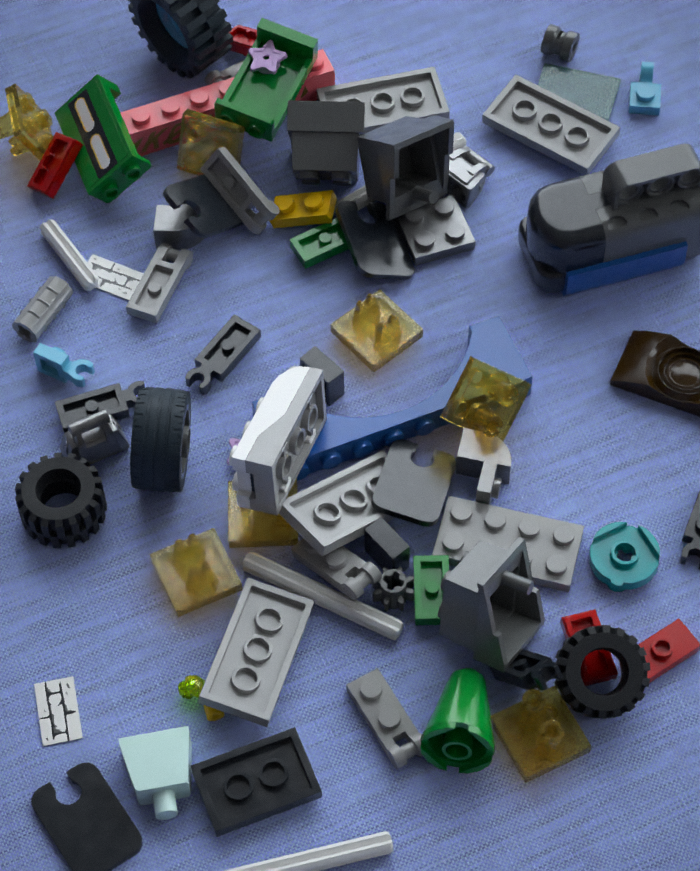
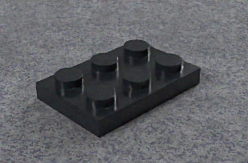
(256, 781)

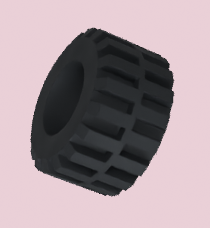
(56, 477)
(632, 665)

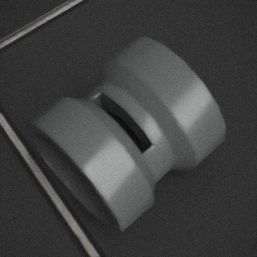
(560, 42)

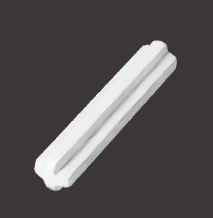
(69, 255)

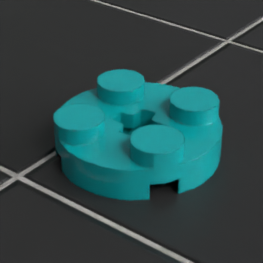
(624, 574)

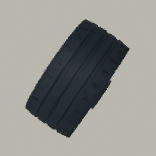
(160, 439)

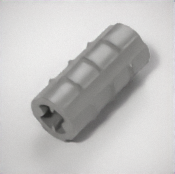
(42, 308)

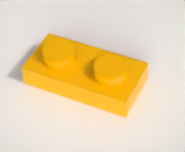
(304, 209)

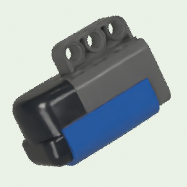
(614, 222)

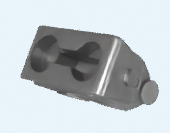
(467, 175)
(94, 438)

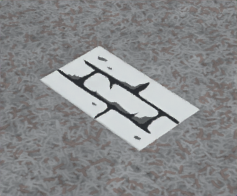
(115, 277)
(58, 711)

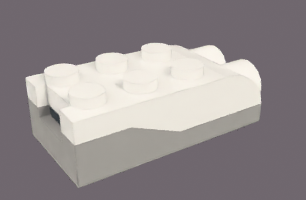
(278, 439)

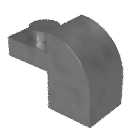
(171, 229)
(484, 459)

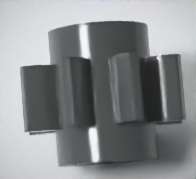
(402, 589)

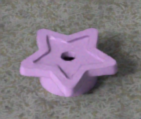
(266, 66)

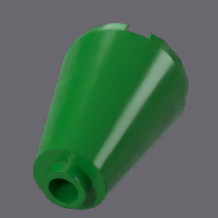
(460, 725)

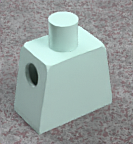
(159, 768)

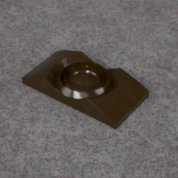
(660, 370)

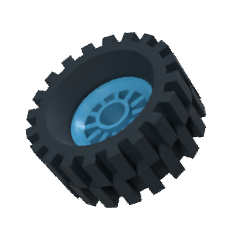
(183, 32)

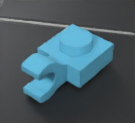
(645, 95)
(57, 365)

